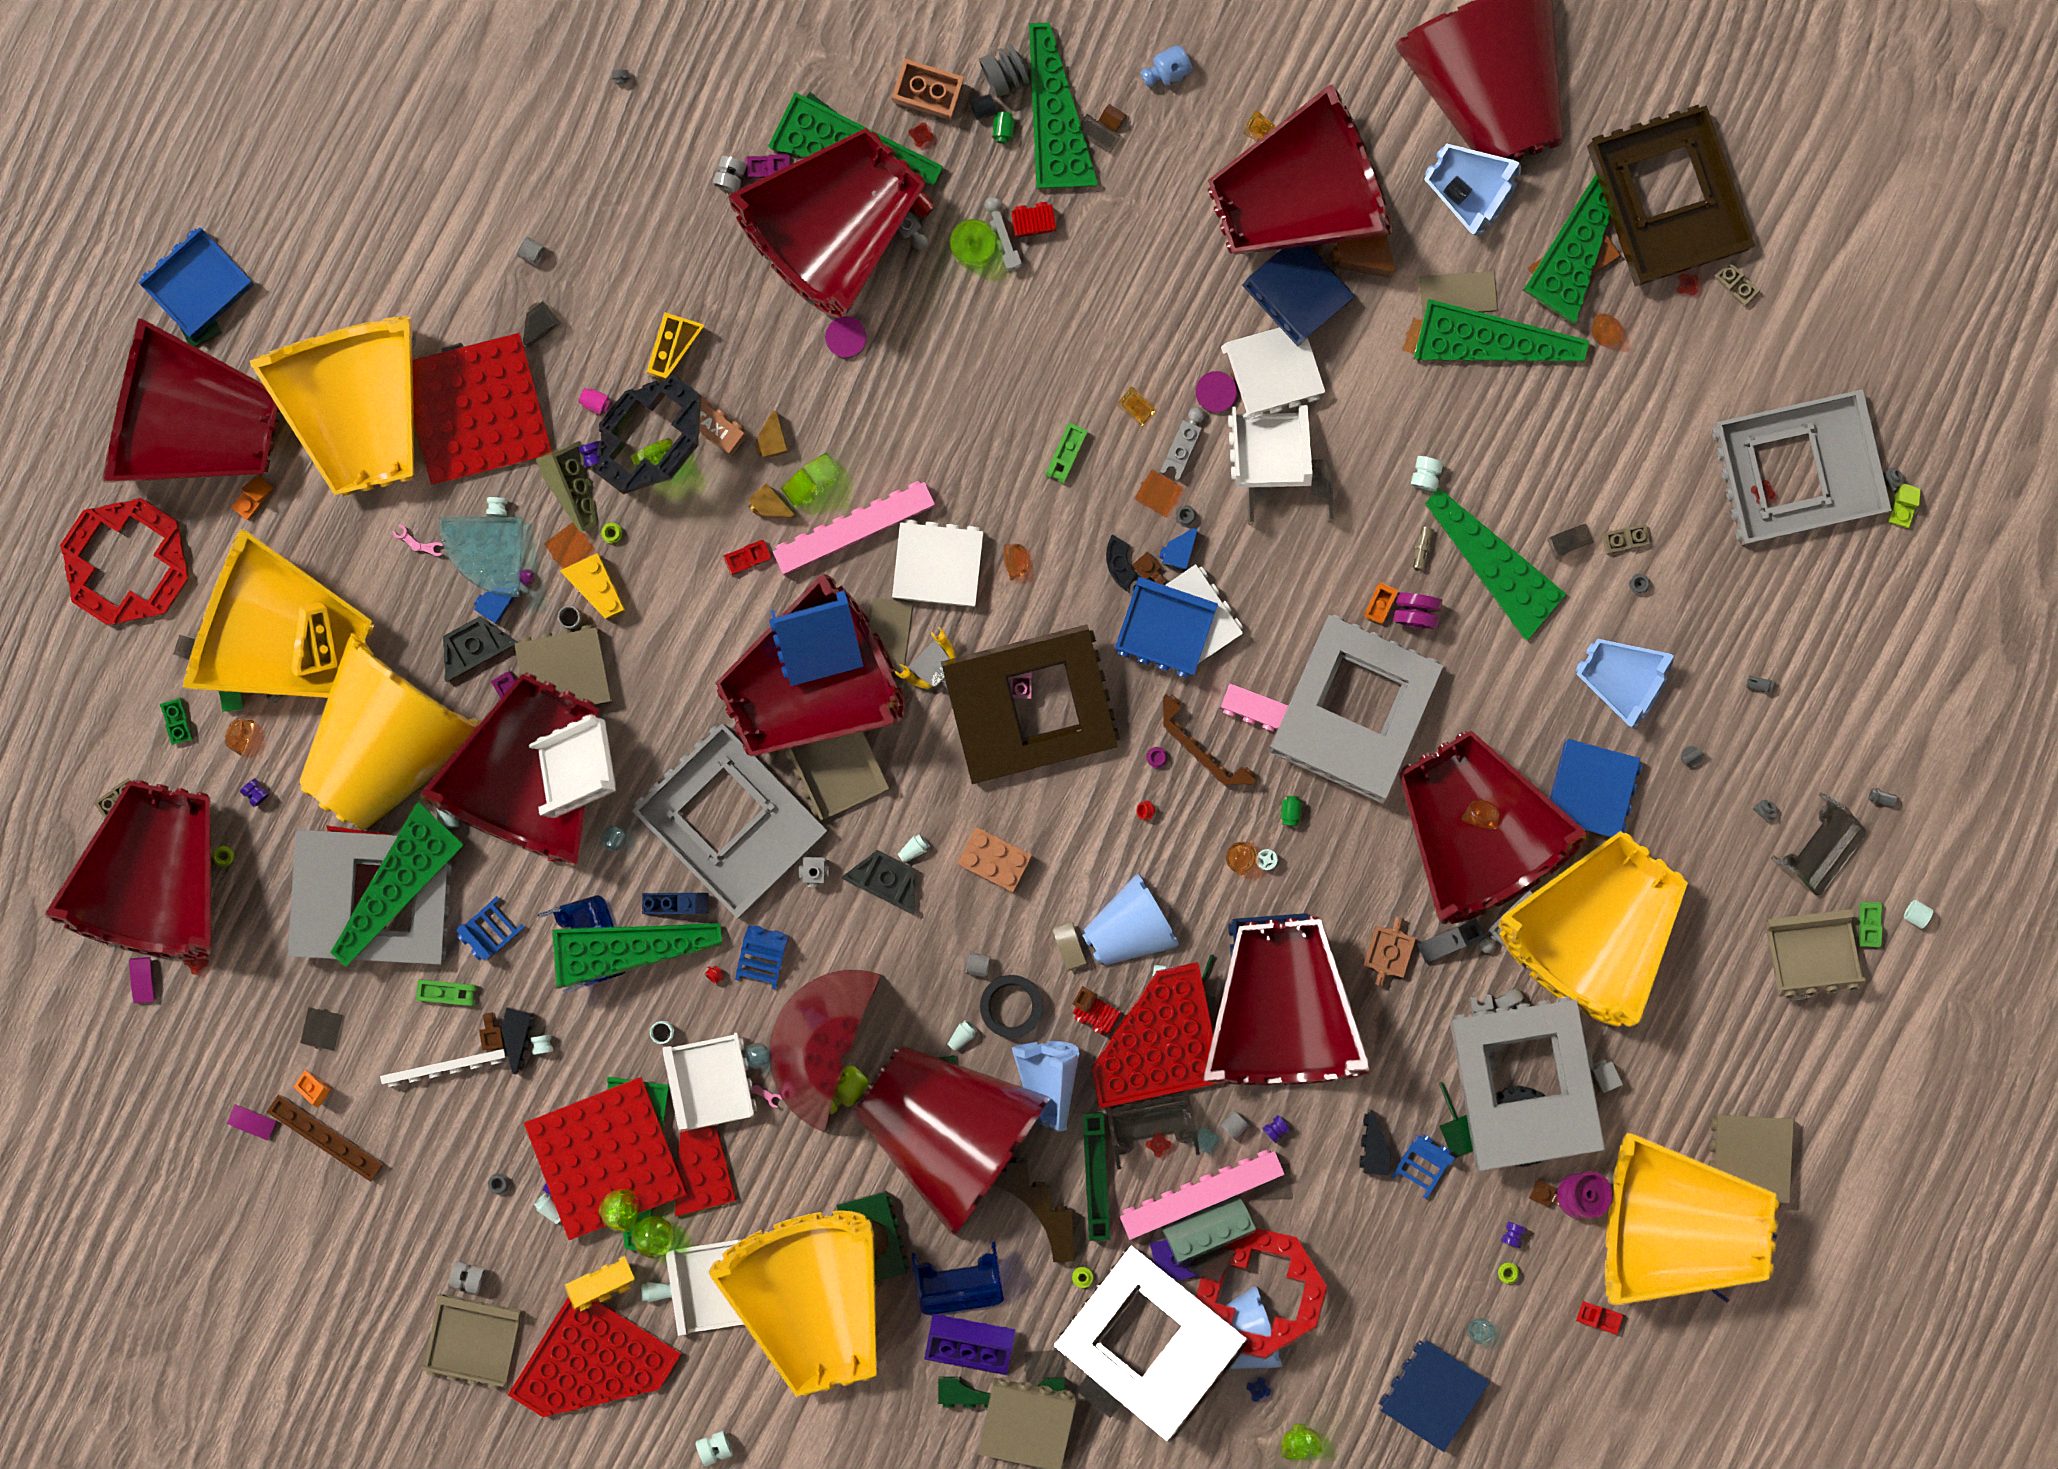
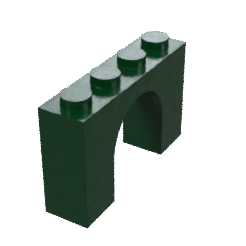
(877, 1208)

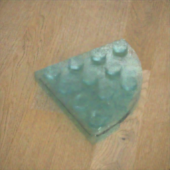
(485, 551)

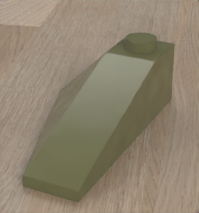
(568, 480)

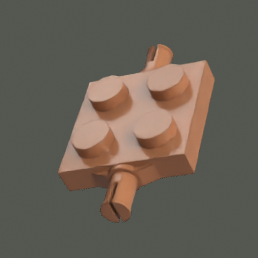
(1389, 951)

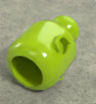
(849, 1088)

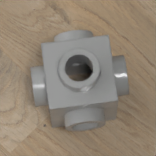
(805, 871)

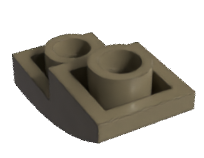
(1736, 284)
(1625, 538)
(107, 801)
(1069, 946)

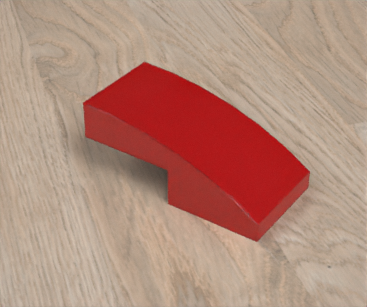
(747, 557)
(1599, 1317)

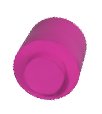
(594, 401)

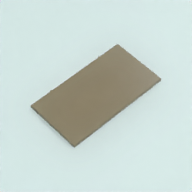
(1465, 290)
(892, 624)

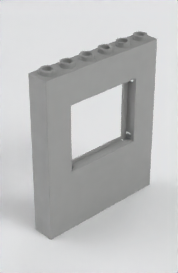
(1843, 459)
(1337, 745)
(759, 851)
(325, 900)
(1532, 1127)

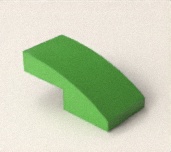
(1870, 924)

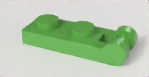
(1066, 452)
(445, 992)

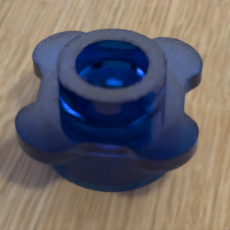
(1256, 1395)

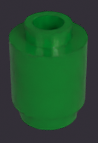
(1003, 127)
(1291, 811)

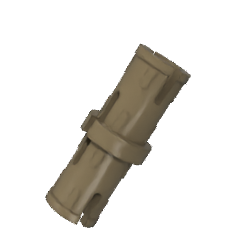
(1422, 548)

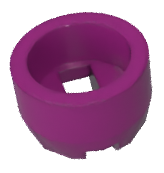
(526, 577)

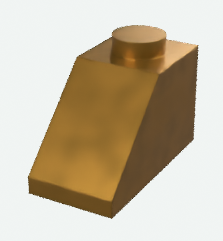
(771, 438)
(769, 504)

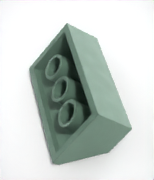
(1208, 1229)

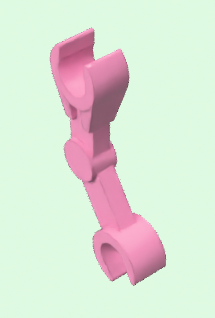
(416, 546)
(765, 1094)

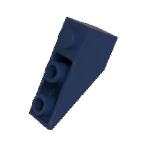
(675, 903)

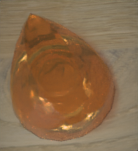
(1606, 330)
(1016, 560)
(238, 734)
(1481, 815)
(1241, 857)

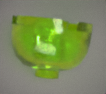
(618, 1210)
(653, 1237)
(1300, 1442)

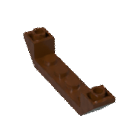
(1240, 777)

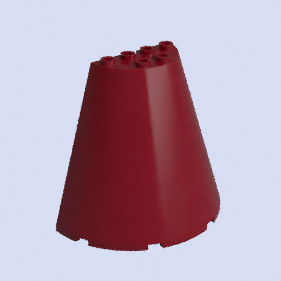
(1492, 74)
(1302, 184)
(824, 221)
(186, 415)
(783, 716)
(498, 779)
(1475, 865)
(145, 876)
(1285, 1011)
(813, 1035)
(947, 1128)

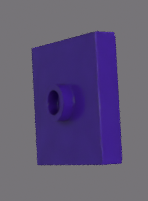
(1165, 1260)

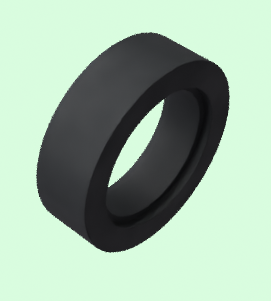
(1027, 1026)

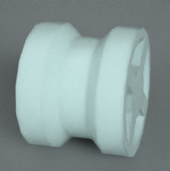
(496, 506)
(1269, 861)
(541, 1044)

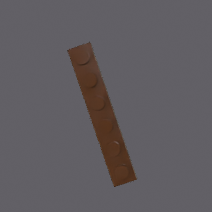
(324, 1138)

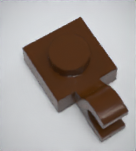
(1148, 567)
(490, 1036)
(1543, 1193)

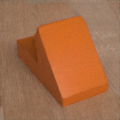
(252, 497)
(1380, 602)
(312, 1088)

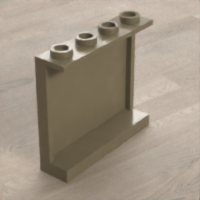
(568, 661)
(837, 773)
(1814, 953)
(1754, 1151)
(472, 1341)
(1027, 1424)

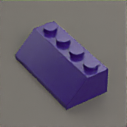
(969, 1344)

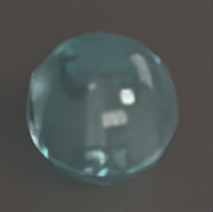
(613, 838)
(757, 1055)
(1480, 1330)

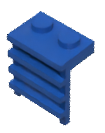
(475, 936)
(765, 945)
(1424, 1147)

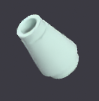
(916, 846)
(962, 1035)
(546, 1206)
(655, 1291)

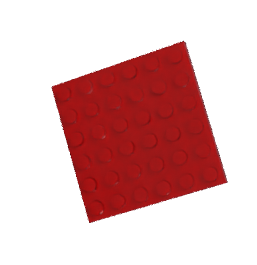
(477, 409)
(601, 1148)

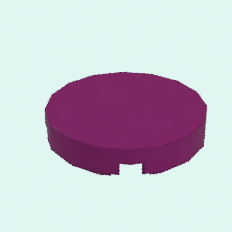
(845, 337)
(1215, 391)

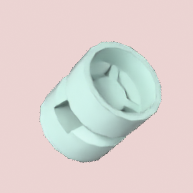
(1426, 473)
(707, 1452)

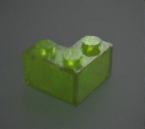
(811, 480)

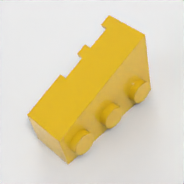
(671, 343)
(595, 584)
(313, 641)
(600, 1284)

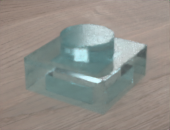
(1206, 1140)

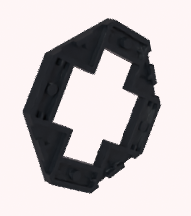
(647, 473)

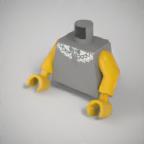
(927, 668)

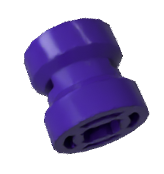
(591, 458)
(254, 792)
(1276, 1128)
(1514, 1234)

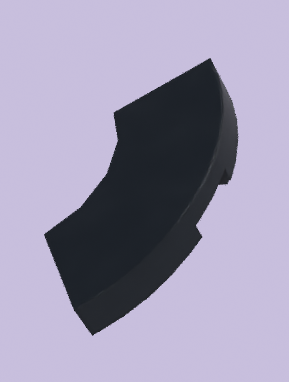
(1118, 562)

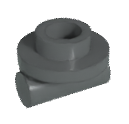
(1893, 478)
(1691, 756)
(1766, 810)

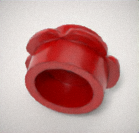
(1145, 810)
(714, 974)

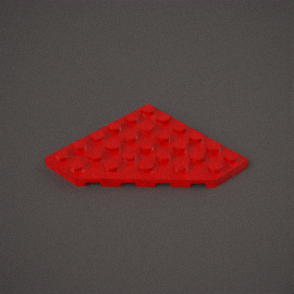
(1160, 1041)
(591, 1361)

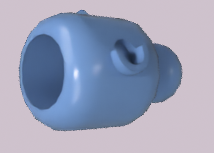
(1168, 66)

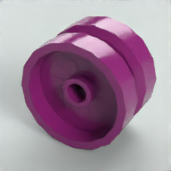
(1417, 607)
(1584, 1195)

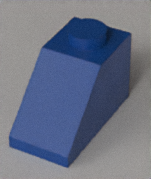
(1178, 550)
(493, 606)

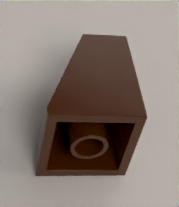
(1365, 256)

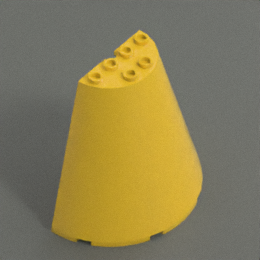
(349, 401)
(253, 625)
(377, 740)
(1599, 929)
(1682, 1226)
(807, 1297)

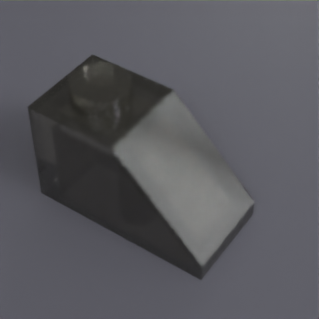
(538, 323)
(1570, 540)
(1098, 1396)

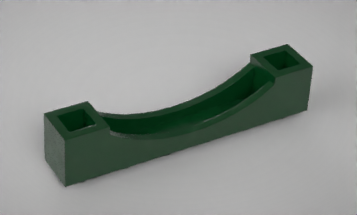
(1096, 1176)
(953, 1391)

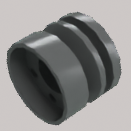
(1004, 70)

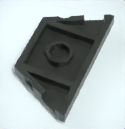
(472, 646)
(885, 879)

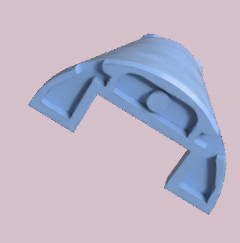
(1486, 174)
(1625, 677)
(1129, 926)
(1052, 1072)
(1252, 1318)

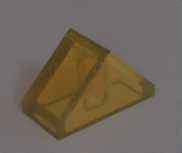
(1258, 126)
(1136, 406)

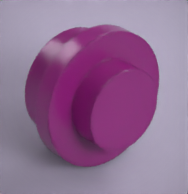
(1156, 757)

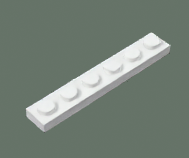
(435, 1069)

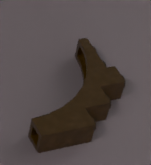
(1037, 1197)

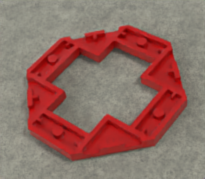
(133, 606)
(1300, 1269)

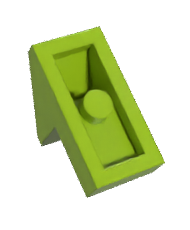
(1904, 504)

